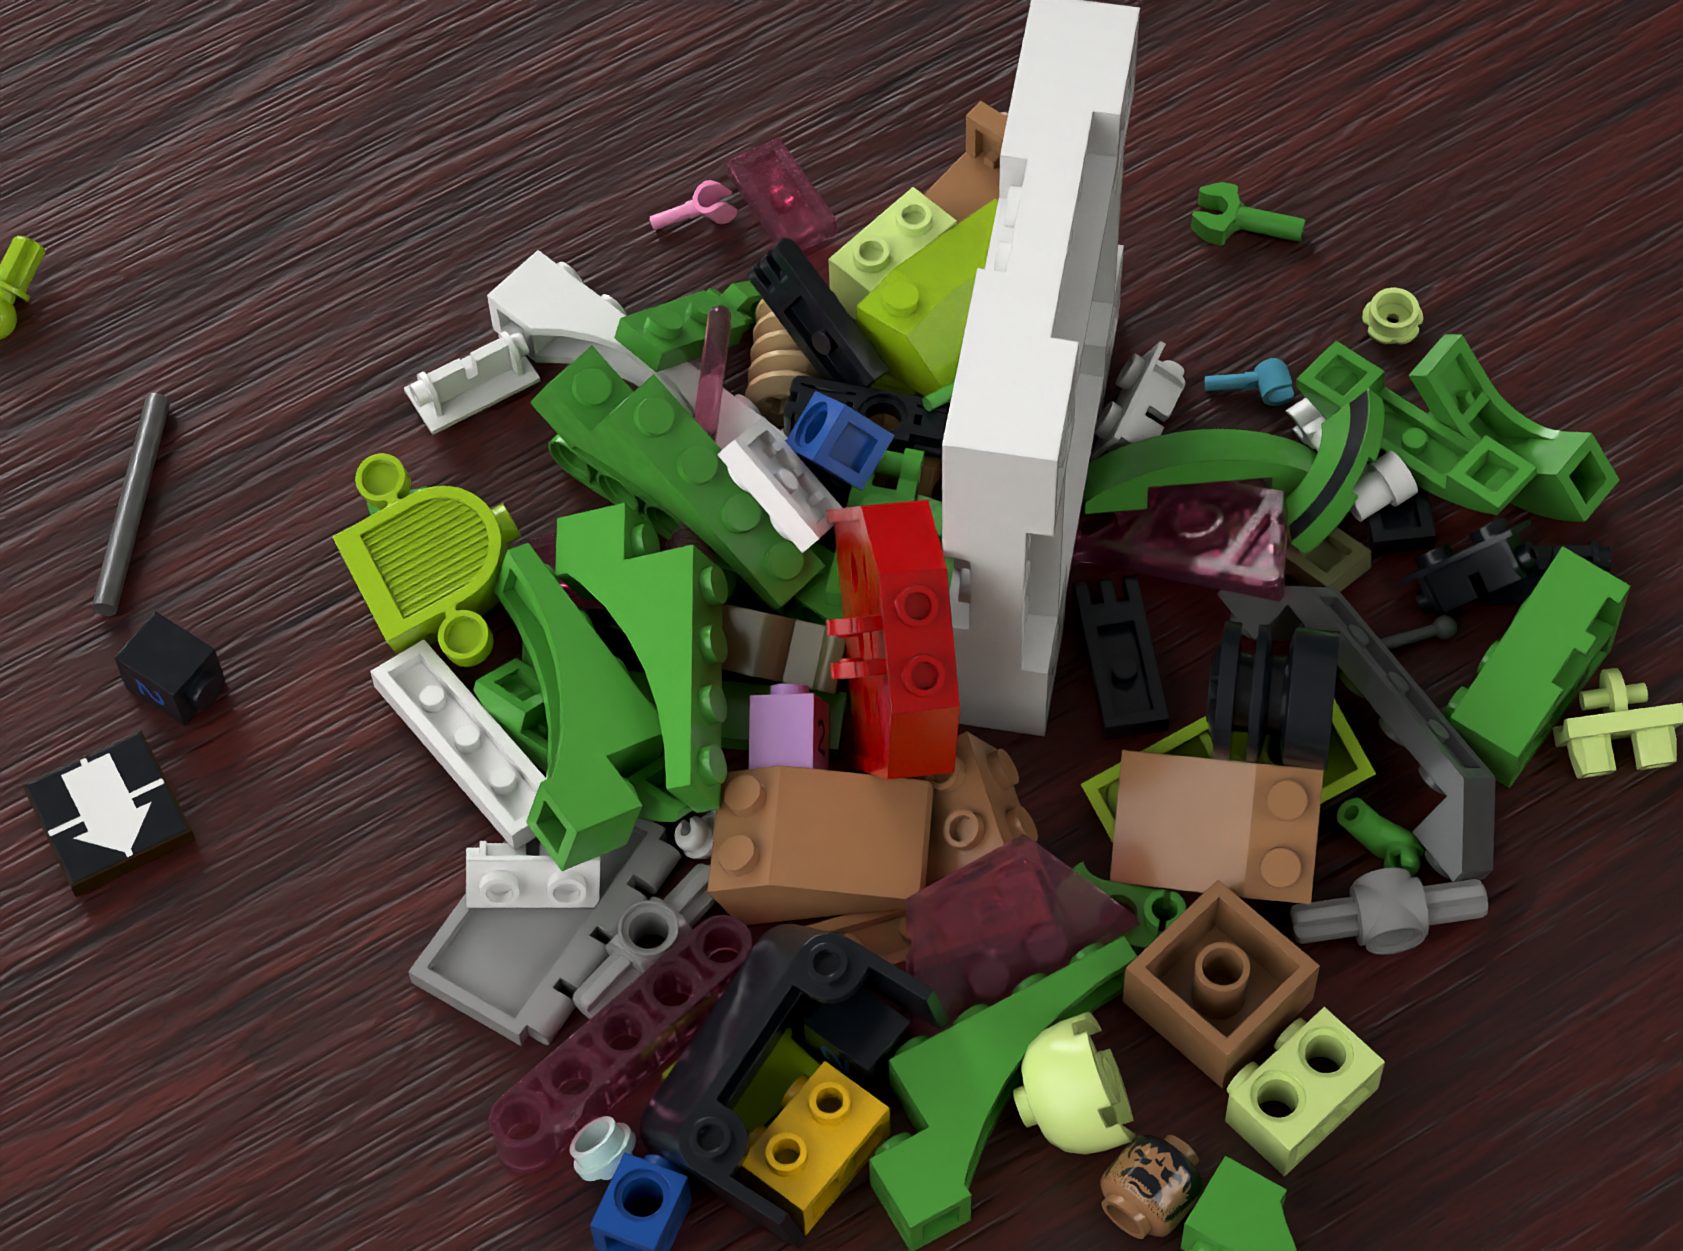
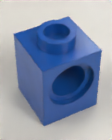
(839, 440)
(637, 1179)

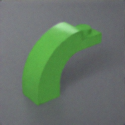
(1570, 465)

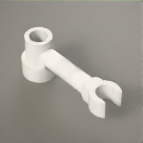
(1380, 482)

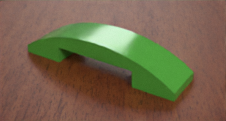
(1190, 457)
(1439, 458)
(517, 705)

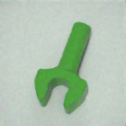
(1237, 216)

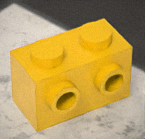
(815, 1144)

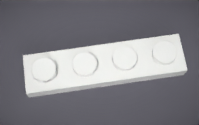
(462, 738)

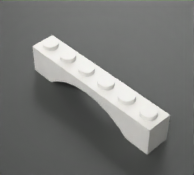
(566, 317)

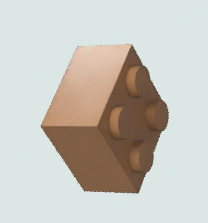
(1220, 983)

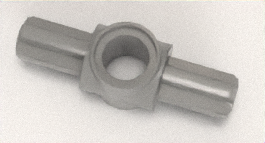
(1388, 911)
(665, 918)

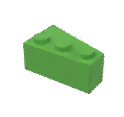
(1539, 664)

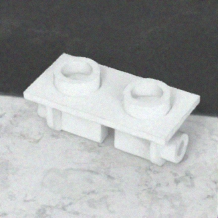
(472, 382)
(1146, 387)
(510, 879)

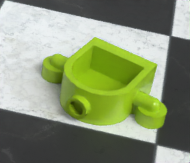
(427, 561)

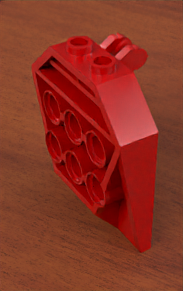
(896, 639)

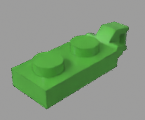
(676, 329)

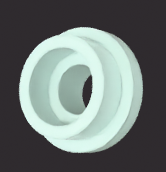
(600, 1148)

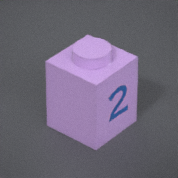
(788, 728)

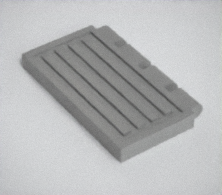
(514, 961)

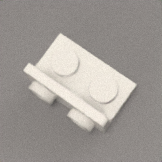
(780, 483)

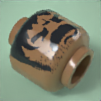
(1151, 1185)

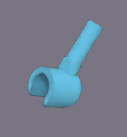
(1269, 376)

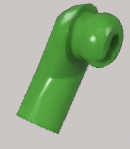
(1381, 836)

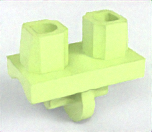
(1591, 736)

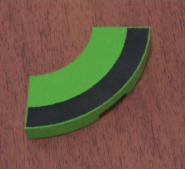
(1326, 492)

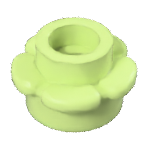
(1397, 305)

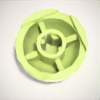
(1074, 1089)

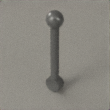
(1442, 627)

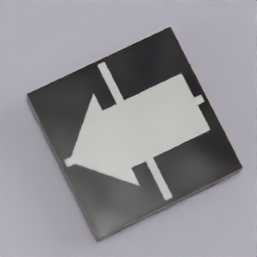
(108, 813)

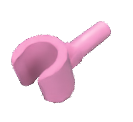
(703, 203)

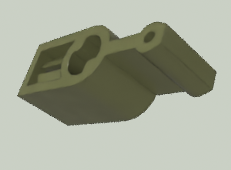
(781, 648)

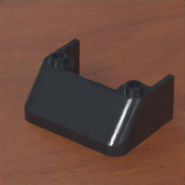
(692, 1110)

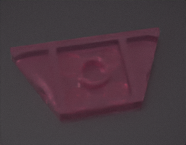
(1201, 536)
(1002, 923)

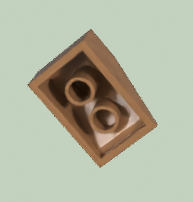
(1215, 820)
(818, 843)

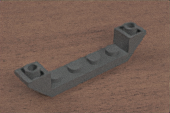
(1462, 825)

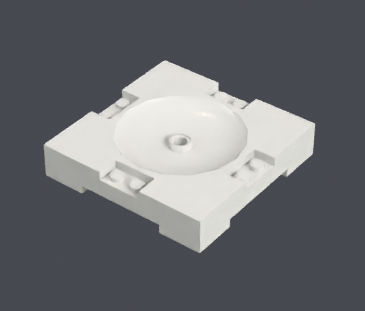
(1037, 359)

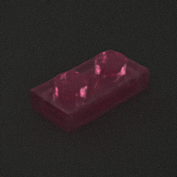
(781, 195)

